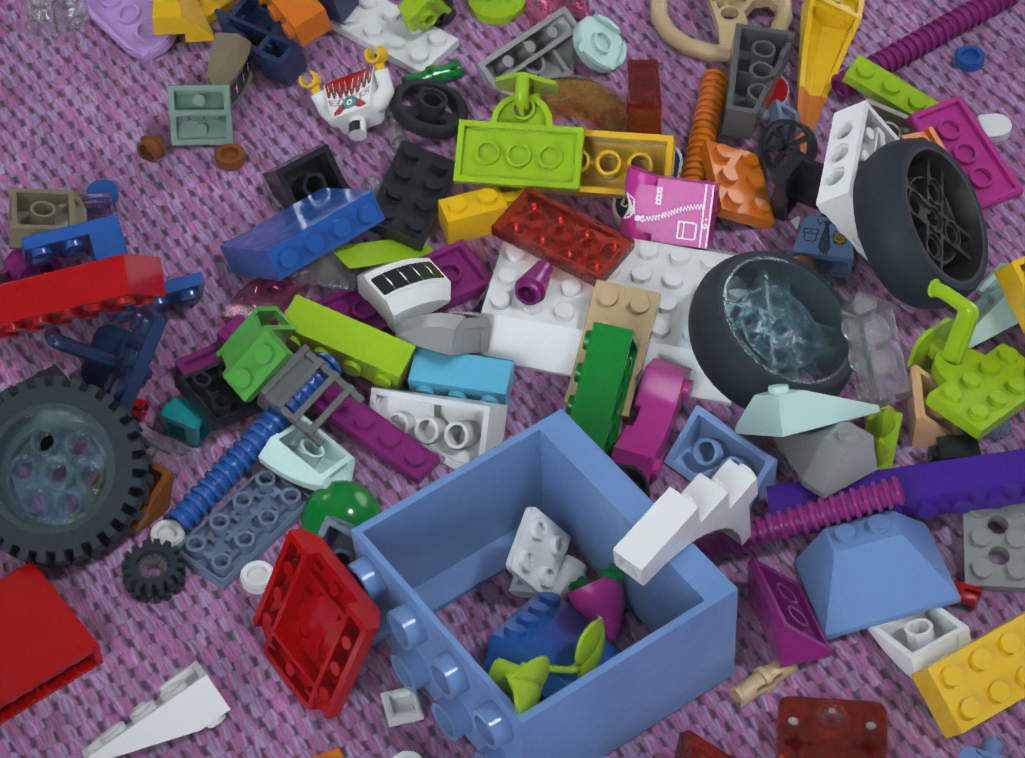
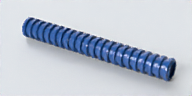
(242, 455)

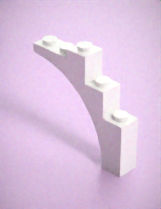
(685, 517)

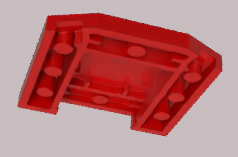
(315, 623)

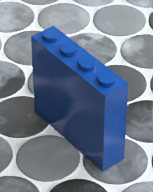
(302, 233)

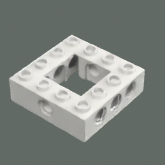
(852, 139)

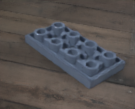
(243, 527)

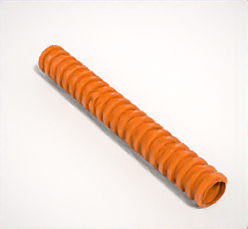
(705, 121)

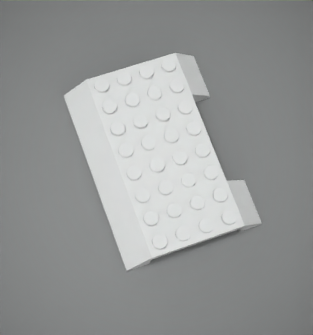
(549, 333)

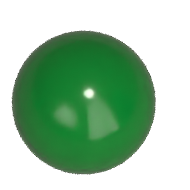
(342, 500)

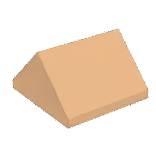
(925, 422)

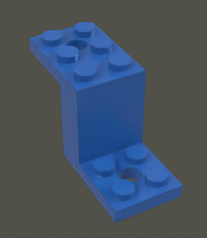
(105, 240)

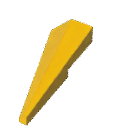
(181, 18)

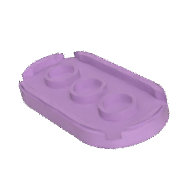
(130, 26)

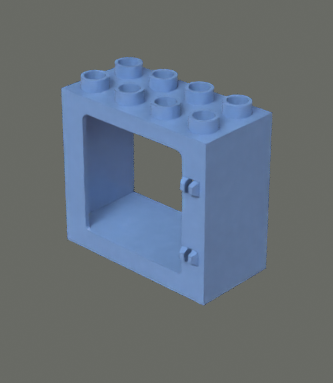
(459, 538)

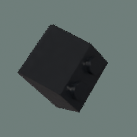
(304, 175)

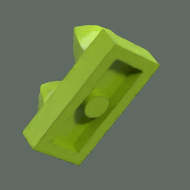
(885, 431)

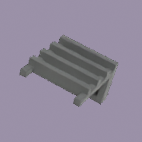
(289, 382)

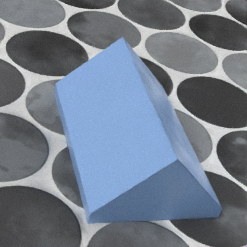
(709, 443)

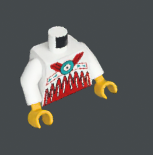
(356, 99)

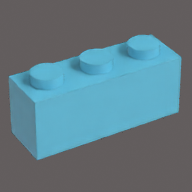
(462, 376)

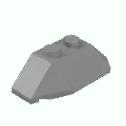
(541, 50)

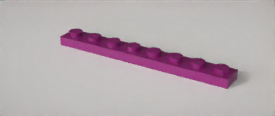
(367, 427)

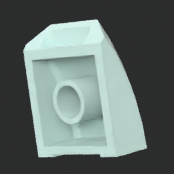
(303, 462)

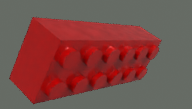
(80, 293)

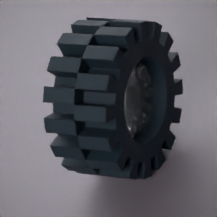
(149, 557)

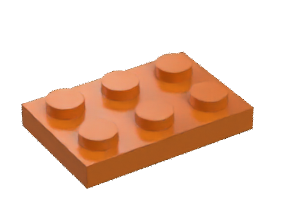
(742, 184)

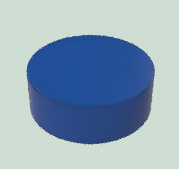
(969, 58)
(104, 186)

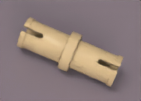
(761, 681)

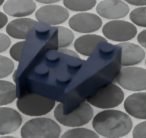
(270, 47)

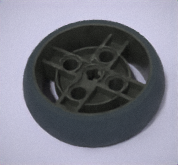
(919, 221)

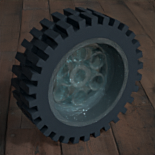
(114, 448)

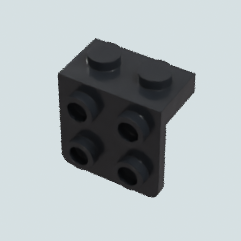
(794, 183)

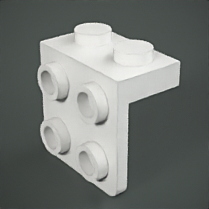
(536, 554)

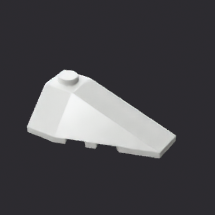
(448, 425)

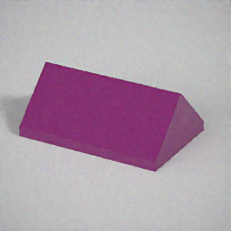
(785, 616)

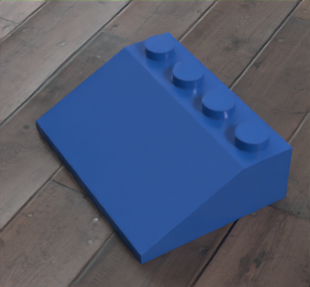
(543, 628)

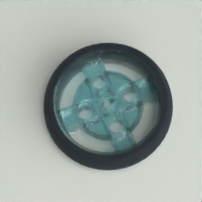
(771, 331)

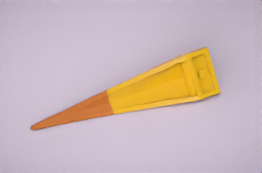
(824, 40)

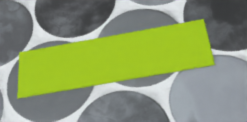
(377, 253)

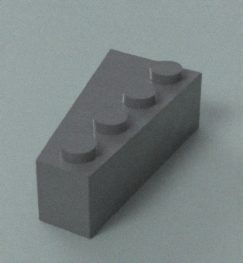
(754, 72)

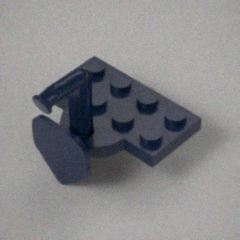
(116, 356)

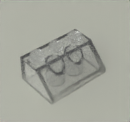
(875, 350)

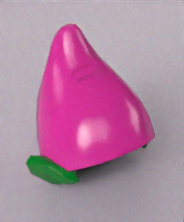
(601, 597)

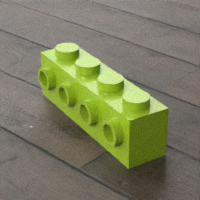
(354, 345)

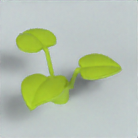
(527, 679)

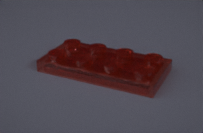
(562, 237)

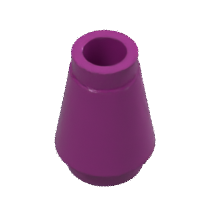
(534, 283)

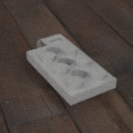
(980, 542)

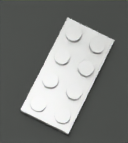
(381, 24)

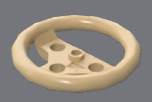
(725, 27)

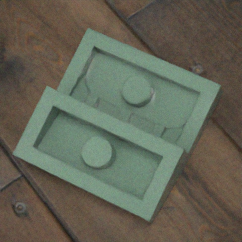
(200, 114)

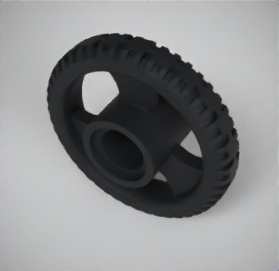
(429, 110)

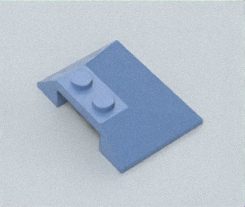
(873, 573)

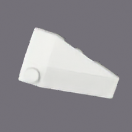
(184, 707)

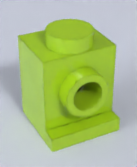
(422, 13)

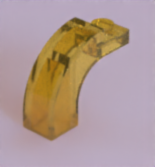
(587, 100)

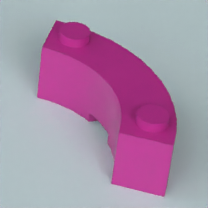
(659, 406)

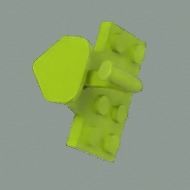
(520, 148)
(973, 388)

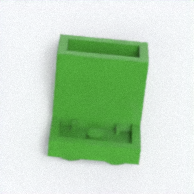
(256, 351)

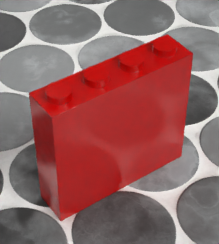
(39, 642)

